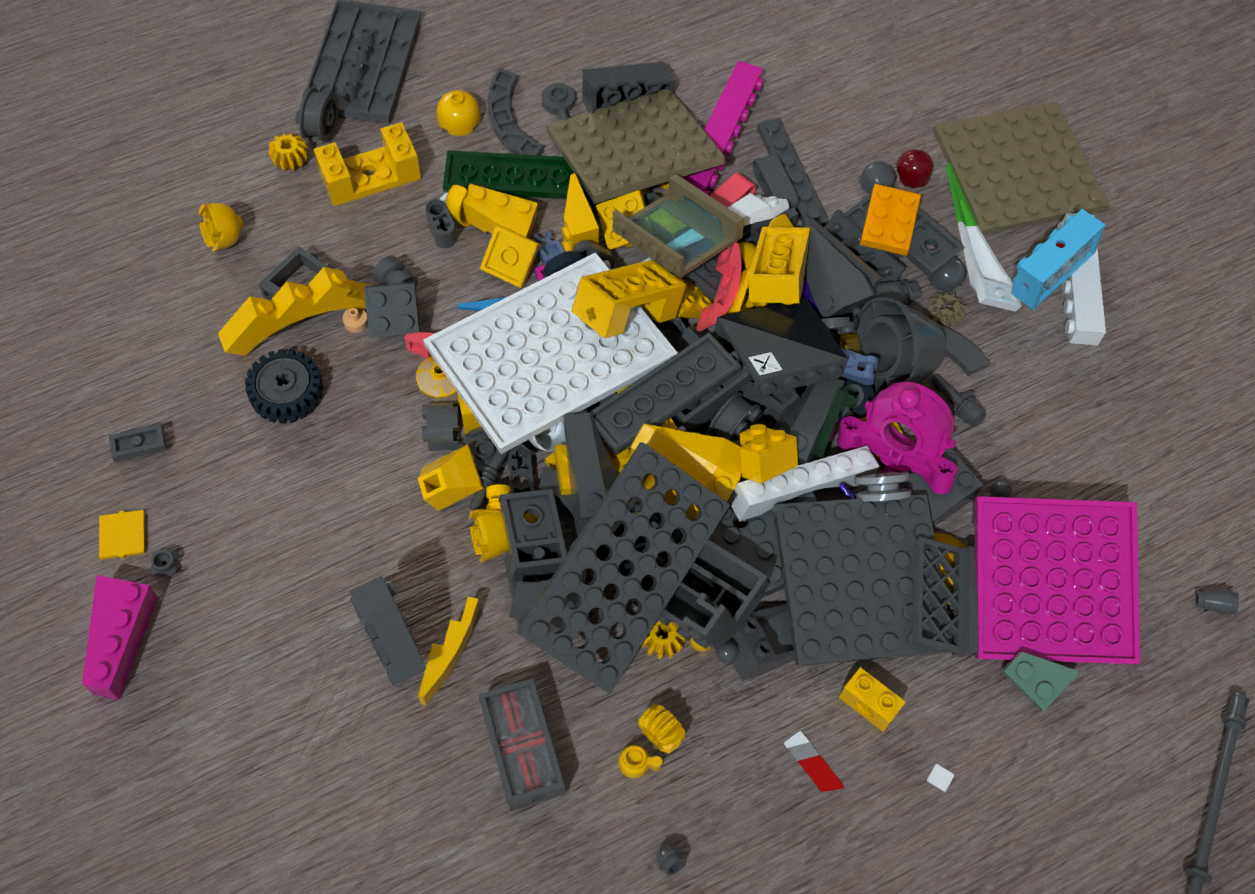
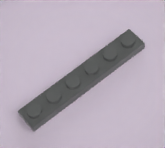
(778, 143)

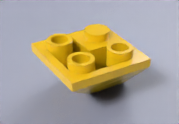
(450, 478)

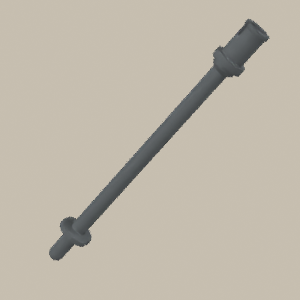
(1234, 722)

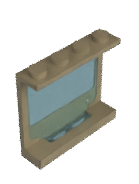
(681, 227)

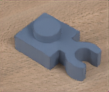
(548, 248)

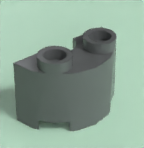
(442, 426)

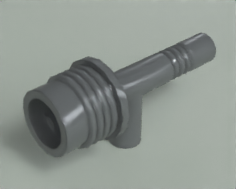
(967, 406)

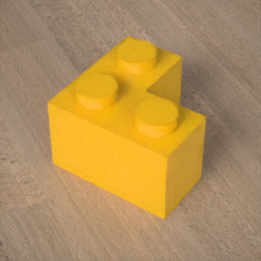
(766, 453)

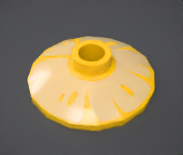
(432, 383)

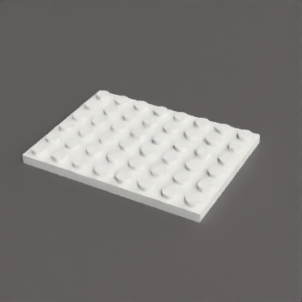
(536, 360)

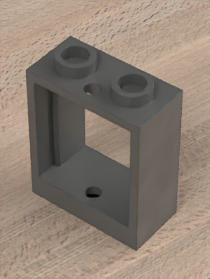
(270, 284)

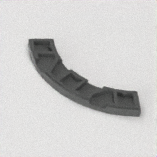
(502, 119)
(963, 352)

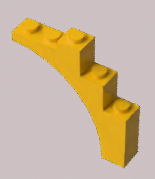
(293, 302)

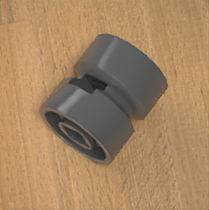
(392, 271)

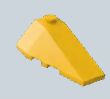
(705, 458)

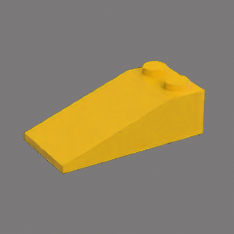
(779, 265)

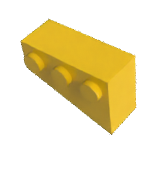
(490, 208)

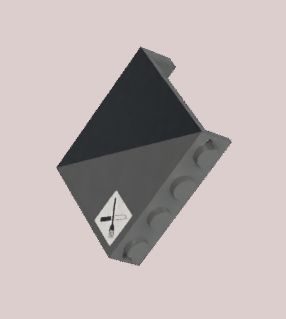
(782, 346)

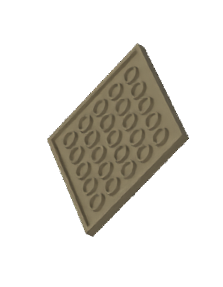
(634, 145)
(1020, 167)

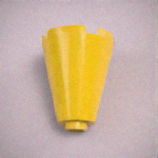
(489, 533)

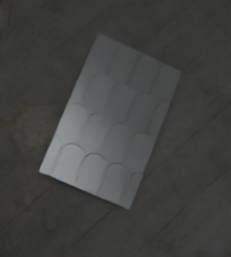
(365, 57)

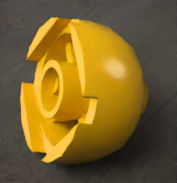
(458, 112)
(219, 225)

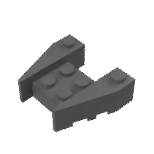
(387, 629)

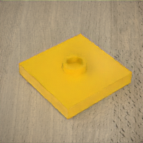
(509, 256)

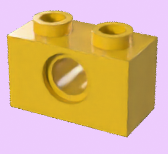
(871, 699)

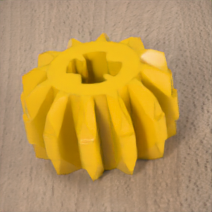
(288, 151)
(660, 645)
(661, 728)

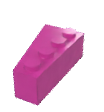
(115, 633)

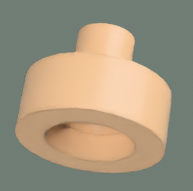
(355, 320)

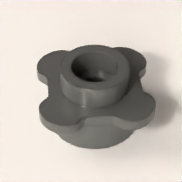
(159, 557)

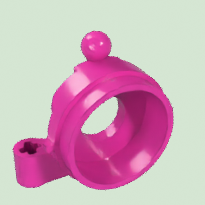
(921, 412)

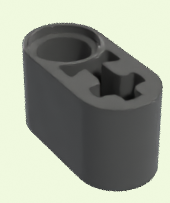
(439, 219)

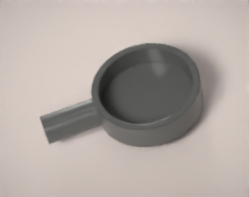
(558, 99)

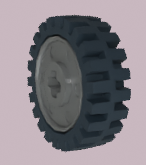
(284, 386)

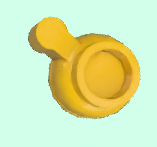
(635, 762)

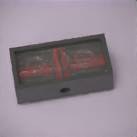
(522, 744)

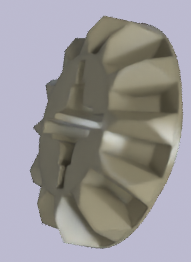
(945, 316)

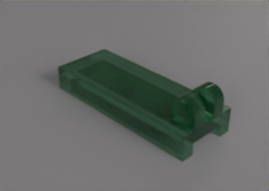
(839, 403)

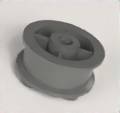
(318, 114)
(734, 418)

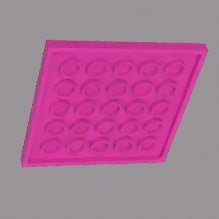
(1057, 579)

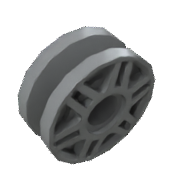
(883, 486)

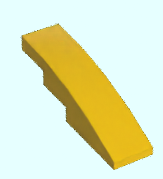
(445, 657)

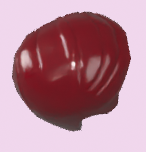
(915, 168)

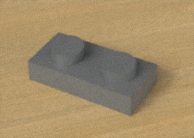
(137, 442)

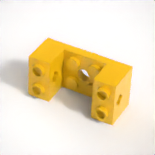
(393, 166)
(607, 296)

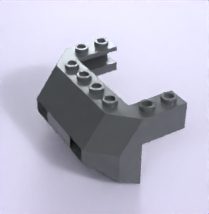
(690, 608)

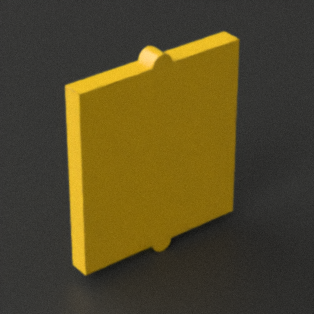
(122, 534)

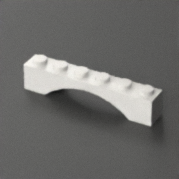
(754, 499)

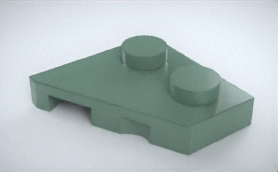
(1038, 678)

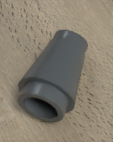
(1218, 601)

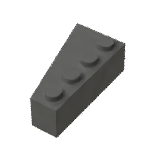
(623, 83)

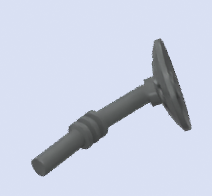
(490, 473)

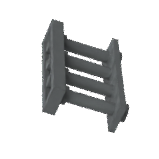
(871, 261)

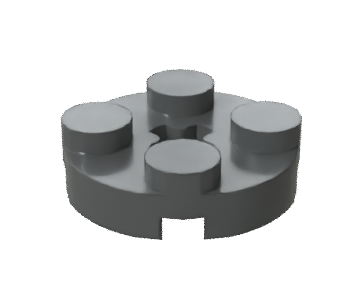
(841, 324)

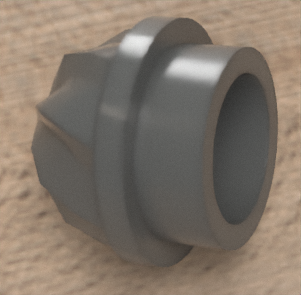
(670, 859)

